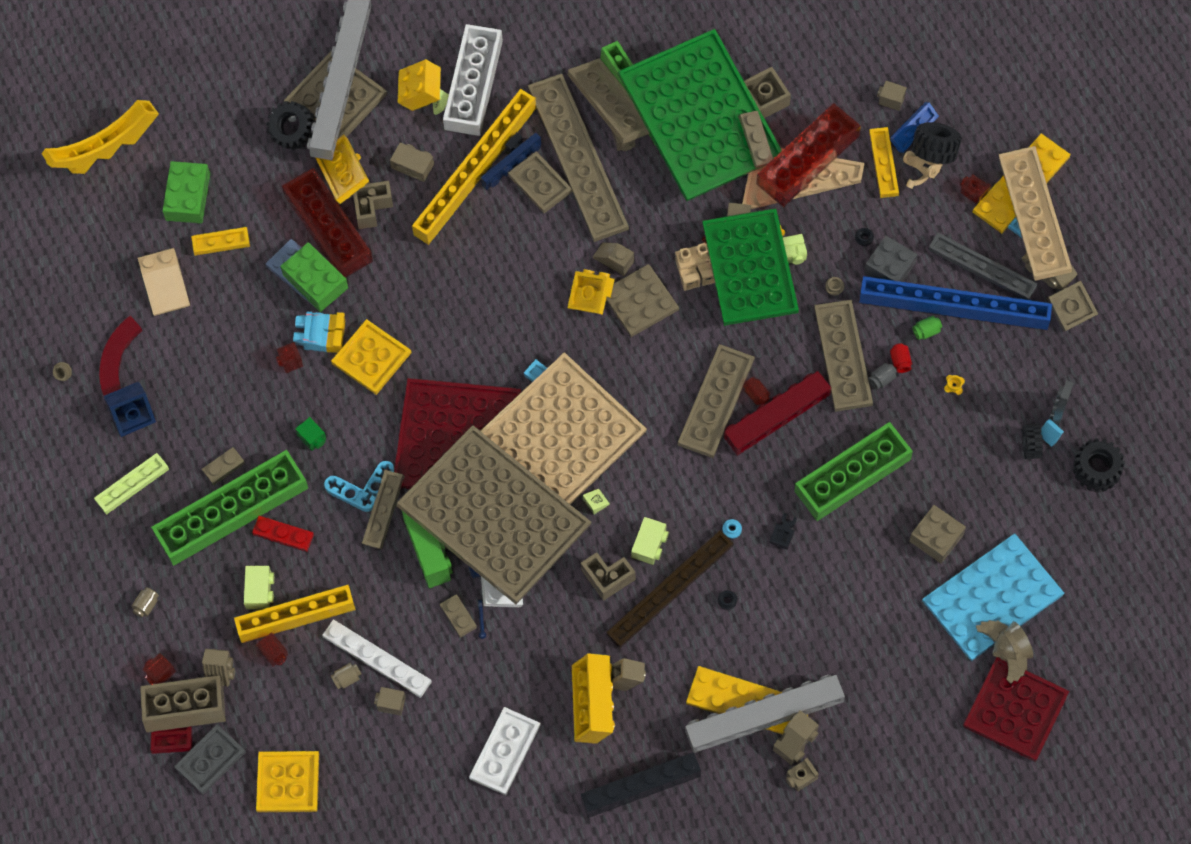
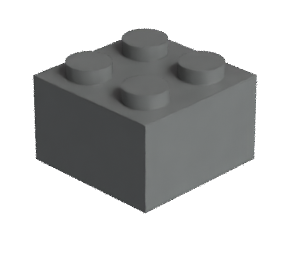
(890, 261)

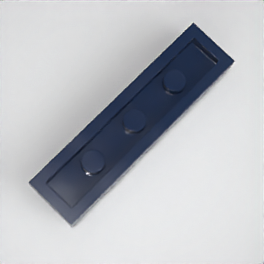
(517, 156)

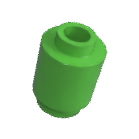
(927, 327)

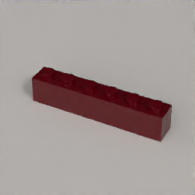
(777, 413)

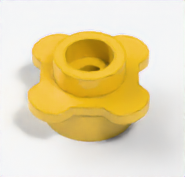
(959, 381)

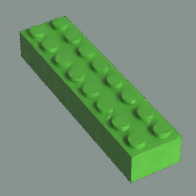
(230, 507)

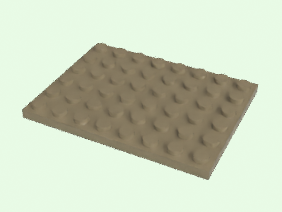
(494, 514)

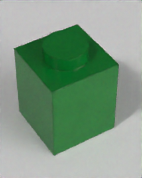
(311, 434)

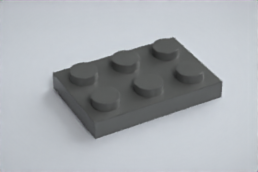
(210, 759)

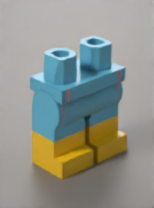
(321, 331)

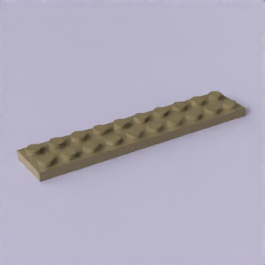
(578, 158)

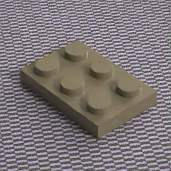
(540, 182)

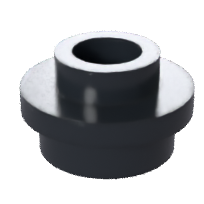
(867, 232)
(727, 594)

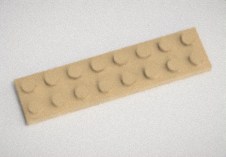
(1035, 213)

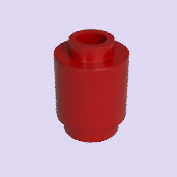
(901, 358)

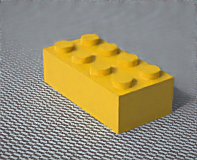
(592, 698)

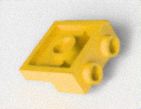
(590, 291)

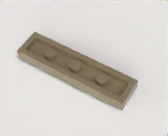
(383, 509)

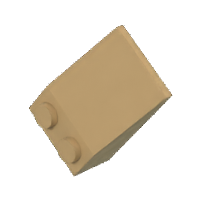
(164, 281)

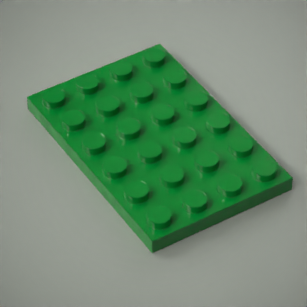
(750, 267)

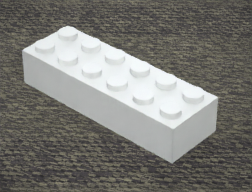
(472, 80)

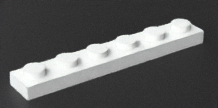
(377, 658)

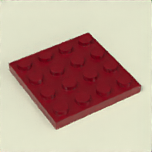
(1016, 713)

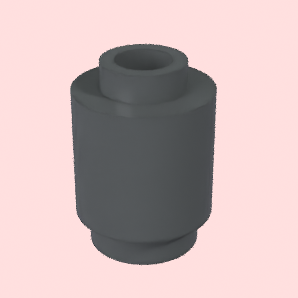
(882, 376)

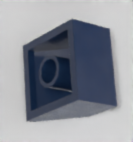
(129, 409)

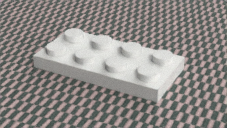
(504, 751)

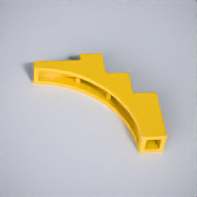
(103, 145)

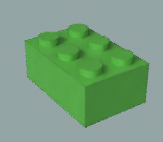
(186, 192)
(314, 277)

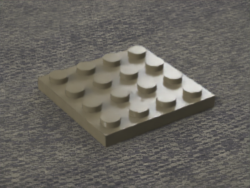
(362, 98)

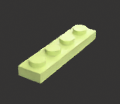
(131, 483)

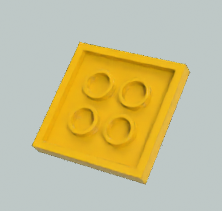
(371, 357)
(288, 781)

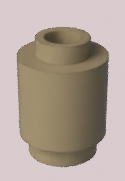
(144, 602)
(346, 675)

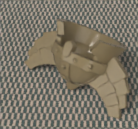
(1010, 645)

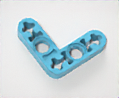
(360, 494)

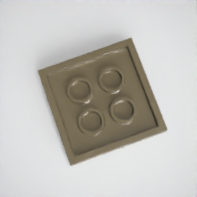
(641, 300)

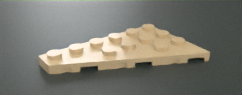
(834, 176)

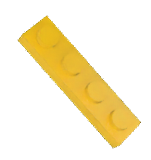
(884, 162)

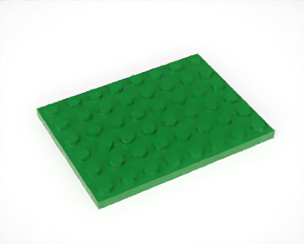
(692, 112)

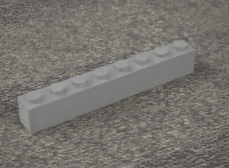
(764, 713)

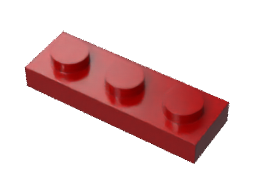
(283, 533)

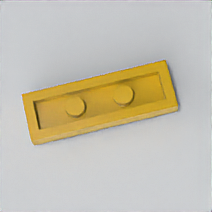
(220, 241)

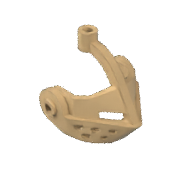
(915, 161)

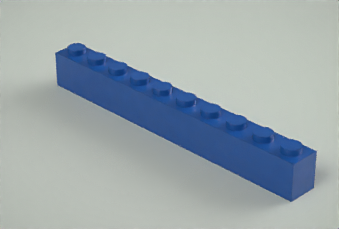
(955, 303)

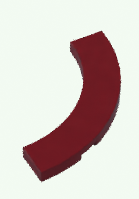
(113, 352)

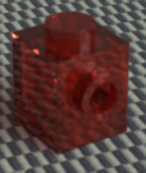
(289, 358)
(158, 670)

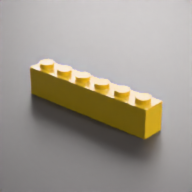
(294, 613)

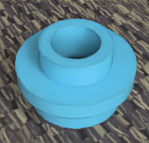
(732, 534)

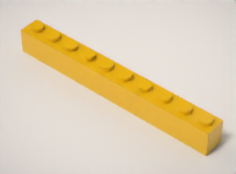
(474, 167)

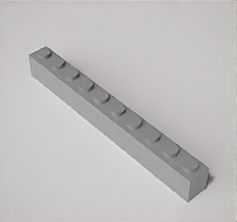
(339, 79)

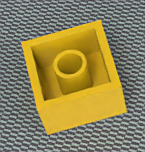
(419, 85)

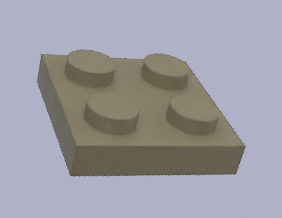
(1072, 306)

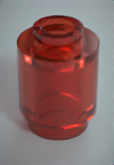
(756, 391)

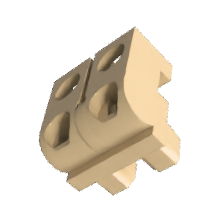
(688, 260)

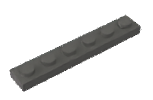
(982, 266)

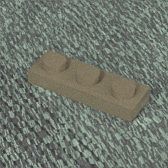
(756, 138)

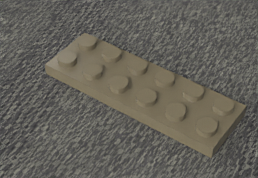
(609, 99)
(843, 355)
(716, 401)

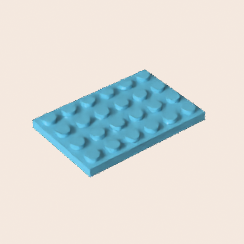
(998, 586)

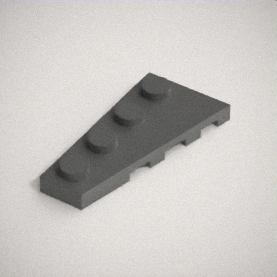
(1061, 402)

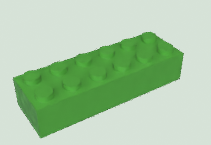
(853, 471)

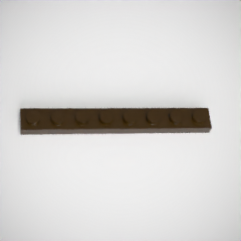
(670, 589)

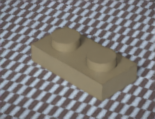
(223, 466)
(458, 616)

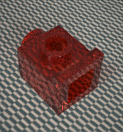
(974, 193)

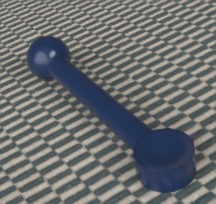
(482, 634)

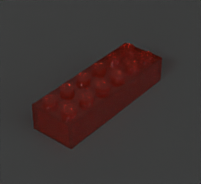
(808, 155)
(327, 223)

